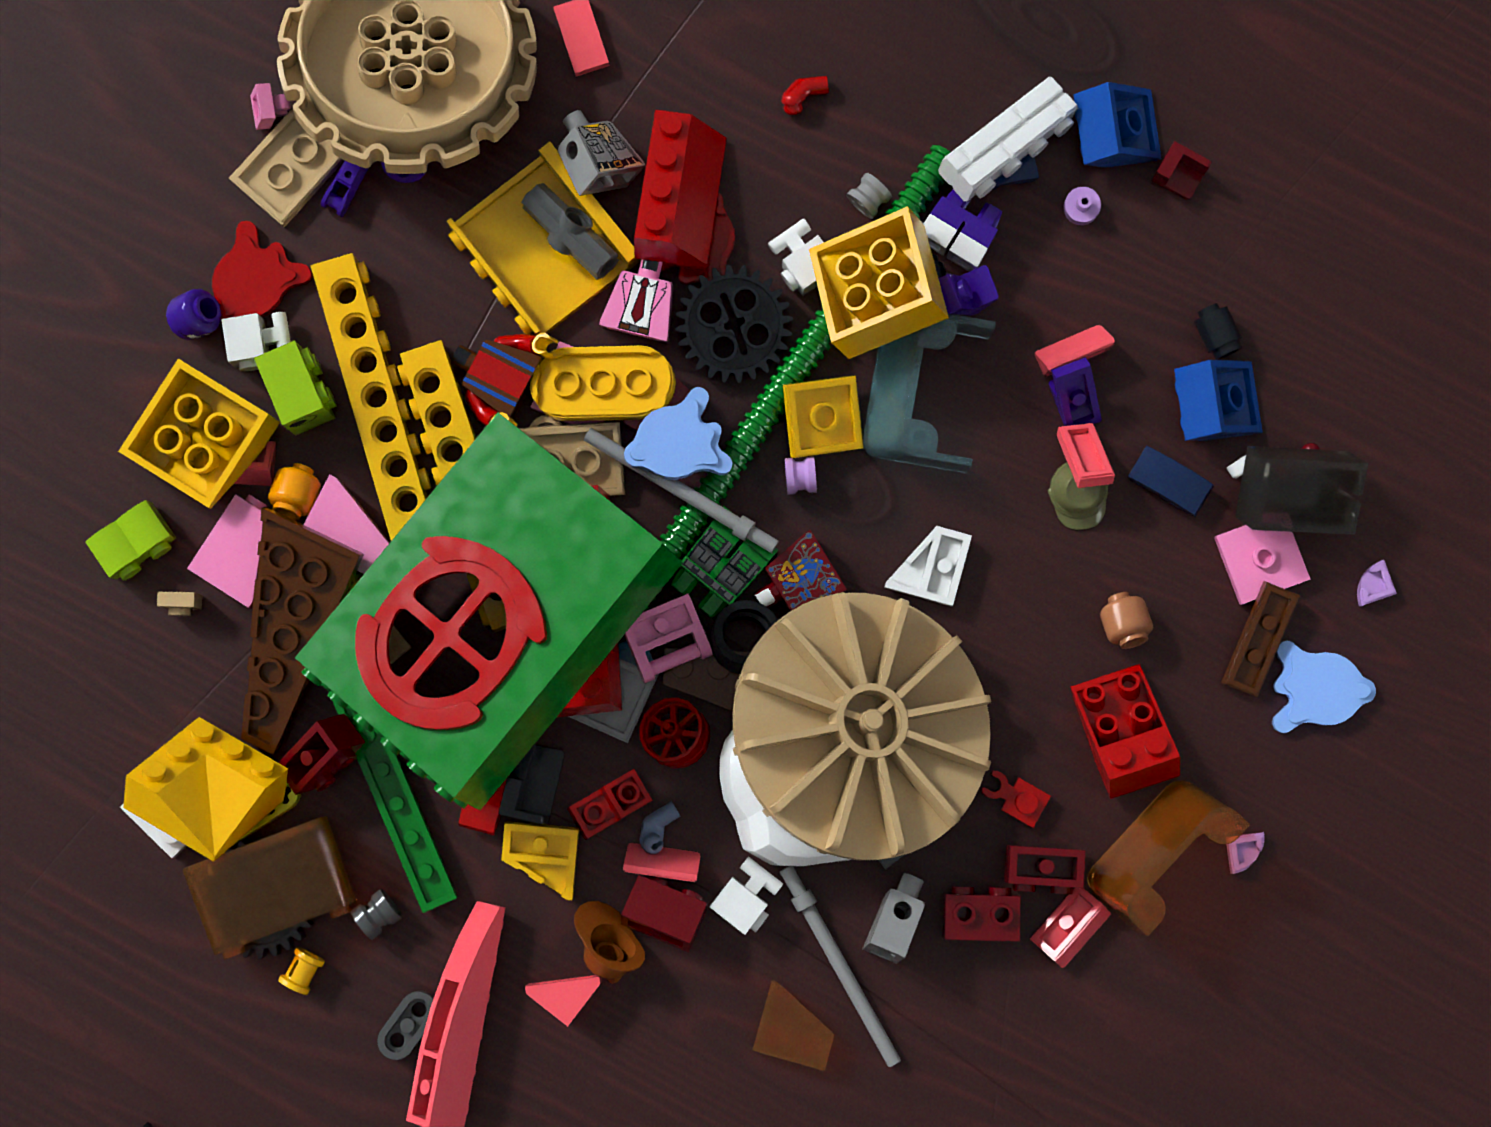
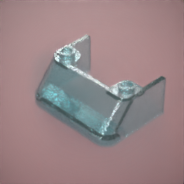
(889, 423)

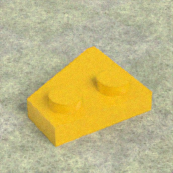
(544, 853)

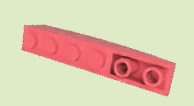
(456, 1024)

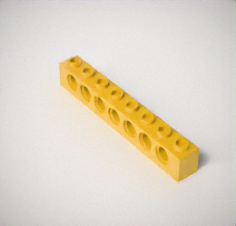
(331, 280)
(434, 361)

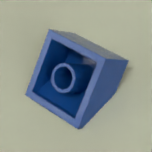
(1117, 125)
(1217, 400)

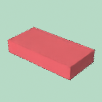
(581, 36)
(1085, 455)

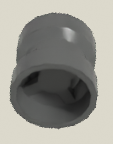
(378, 912)

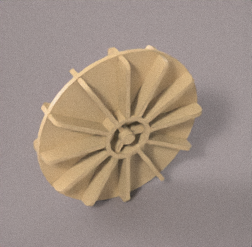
(861, 726)

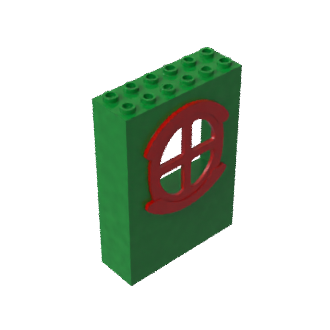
(570, 589)

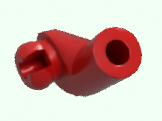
(800, 90)

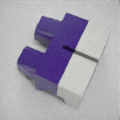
(973, 239)

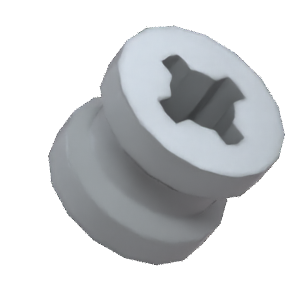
(869, 195)

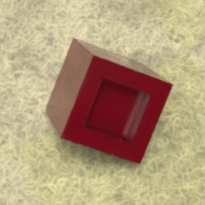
(1181, 170)

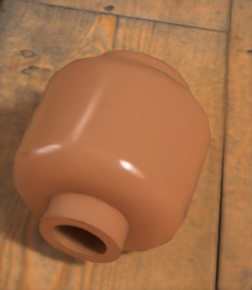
(1126, 620)

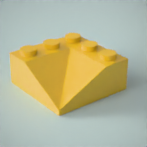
(878, 283)
(198, 434)
(205, 788)

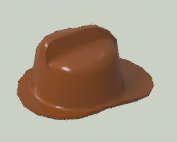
(608, 945)

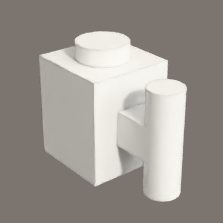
(797, 266)
(248, 338)
(740, 902)

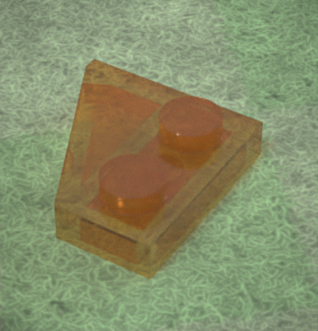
(792, 1031)

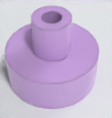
(1078, 212)

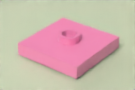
(1259, 557)

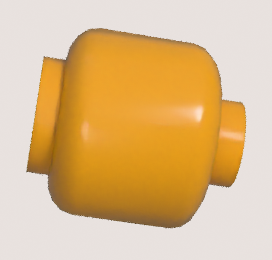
(294, 491)

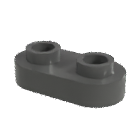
(407, 1023)

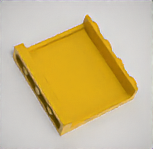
(516, 253)

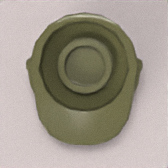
(1076, 506)

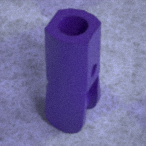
(350, 178)

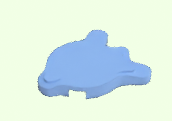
(677, 442)
(1318, 688)

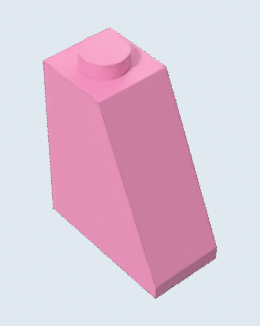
(344, 520)
(230, 551)

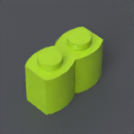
(131, 541)

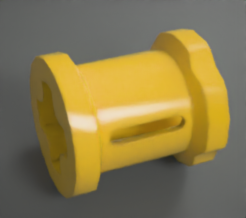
(301, 971)

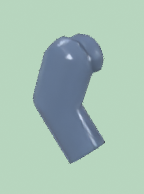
(654, 825)

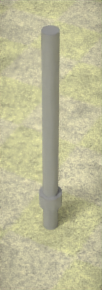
(742, 527)
(805, 901)

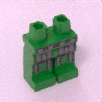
(719, 575)

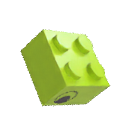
(295, 388)

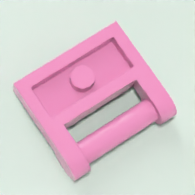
(662, 626)

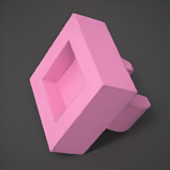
(266, 106)

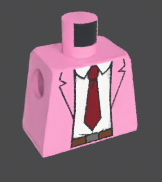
(641, 304)

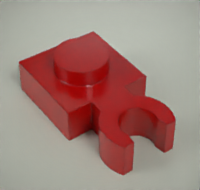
(1021, 800)

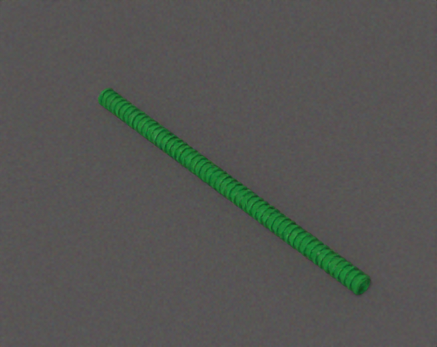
(795, 370)

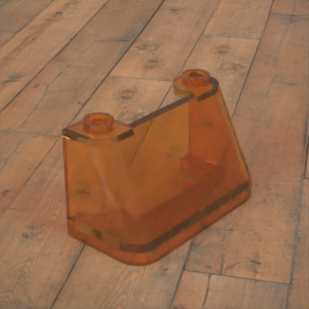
(1152, 845)
(270, 886)

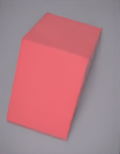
(564, 996)

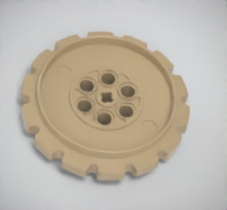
(443, 112)

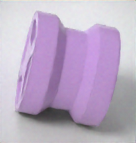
(800, 475)

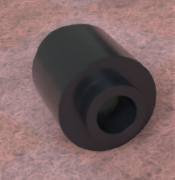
(1218, 331)

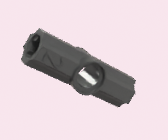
(570, 231)

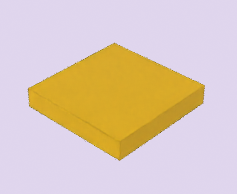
(823, 416)

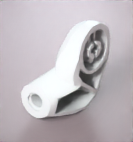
(756, 831)

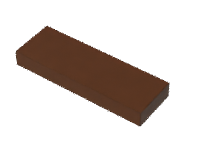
(1260, 638)

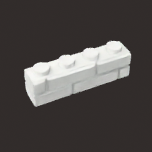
(1008, 139)

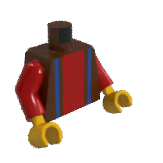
(501, 373)

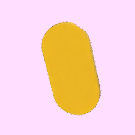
(603, 383)

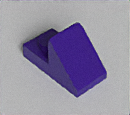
(968, 292)
(1075, 393)

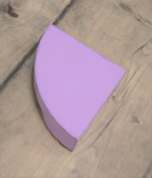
(1375, 584)
(1244, 851)

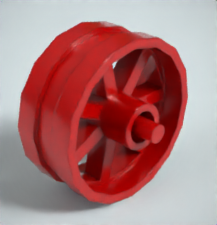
(674, 733)

